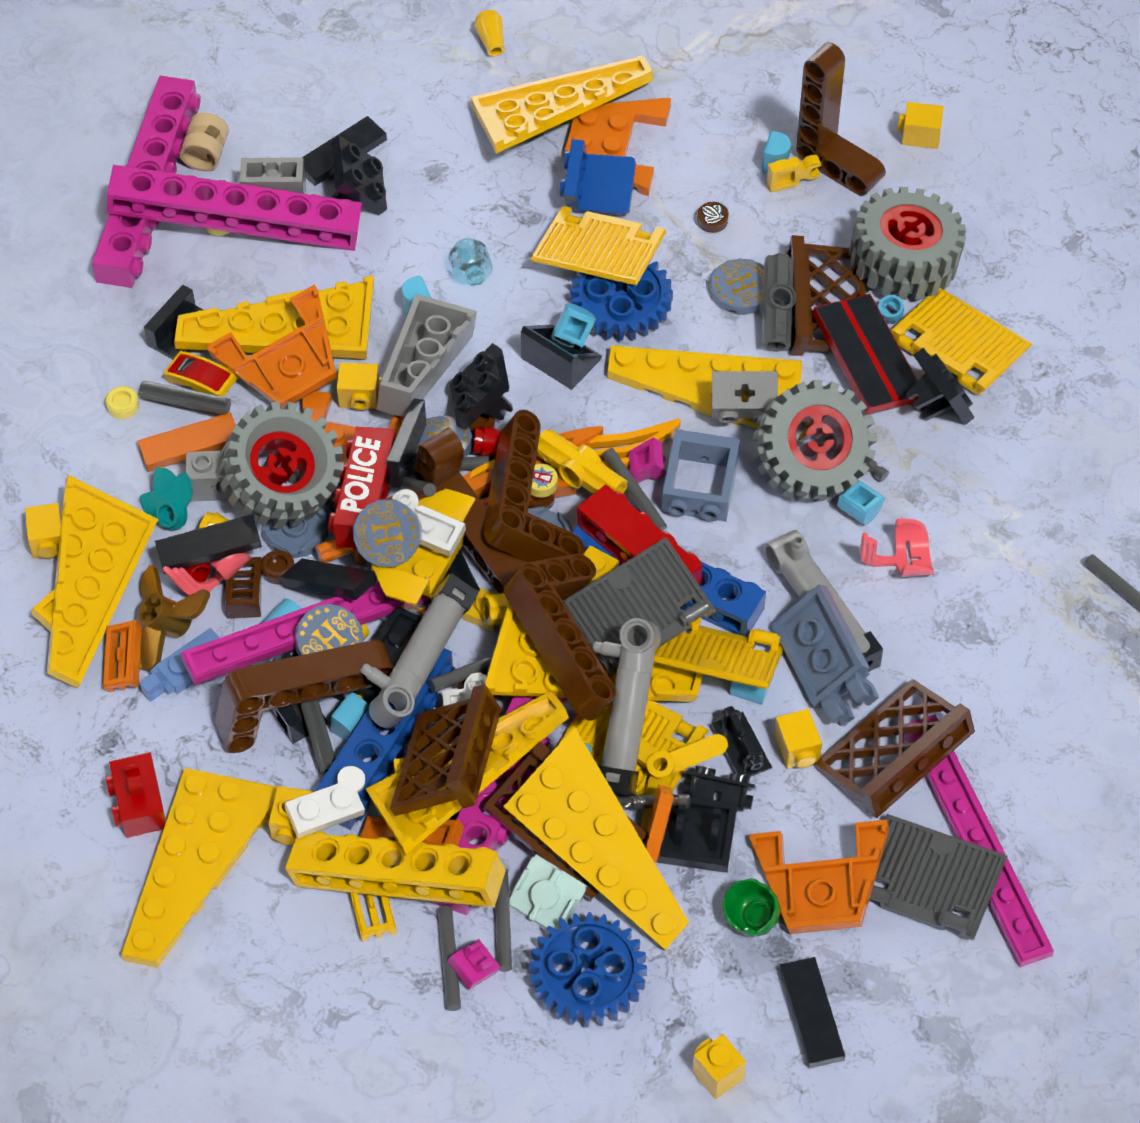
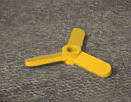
(676, 761)

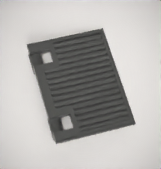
(645, 588)
(934, 875)

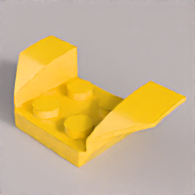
(426, 566)

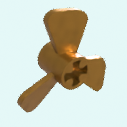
(164, 616)

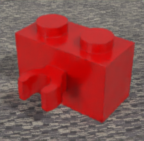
(137, 795)

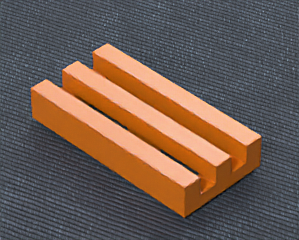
(127, 654)
(658, 820)

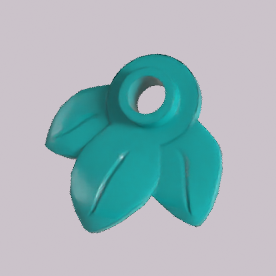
(168, 496)

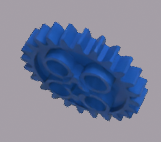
(624, 306)
(565, 949)

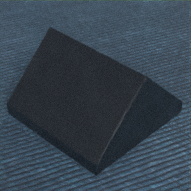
(555, 356)

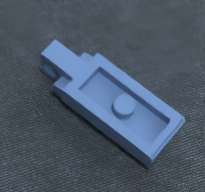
(171, 674)

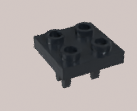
(357, 176)
(481, 388)
(938, 390)
(699, 835)

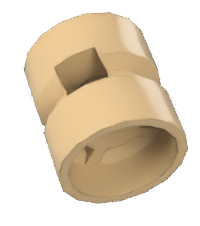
(204, 142)

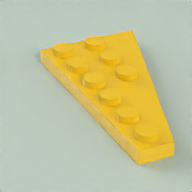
(534, 107)
(257, 325)
(688, 375)
(94, 564)
(521, 671)
(513, 739)
(585, 825)
(198, 847)

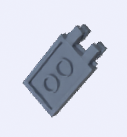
(825, 655)

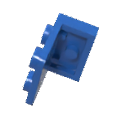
(597, 181)

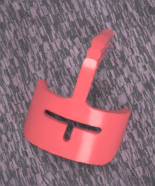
(909, 532)
(225, 570)

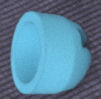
(895, 304)

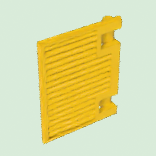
(598, 246)
(961, 339)
(724, 654)
(657, 730)

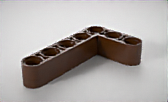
(820, 120)
(440, 464)
(507, 517)
(537, 601)
(291, 681)

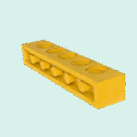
(369, 868)

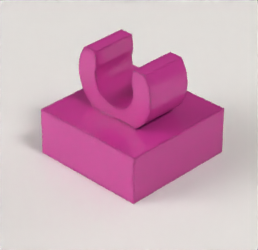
(647, 460)
(474, 964)

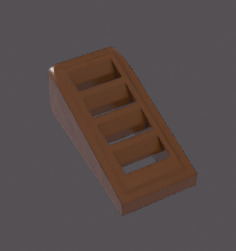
(247, 606)

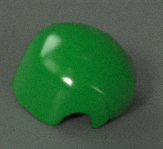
(751, 907)

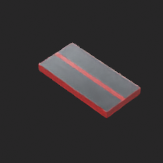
(866, 352)

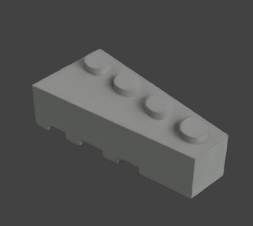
(424, 350)

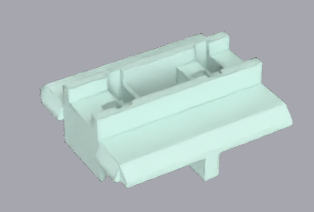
(547, 893)

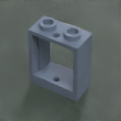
(702, 449)

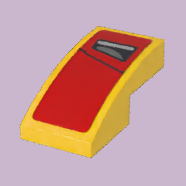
(200, 374)

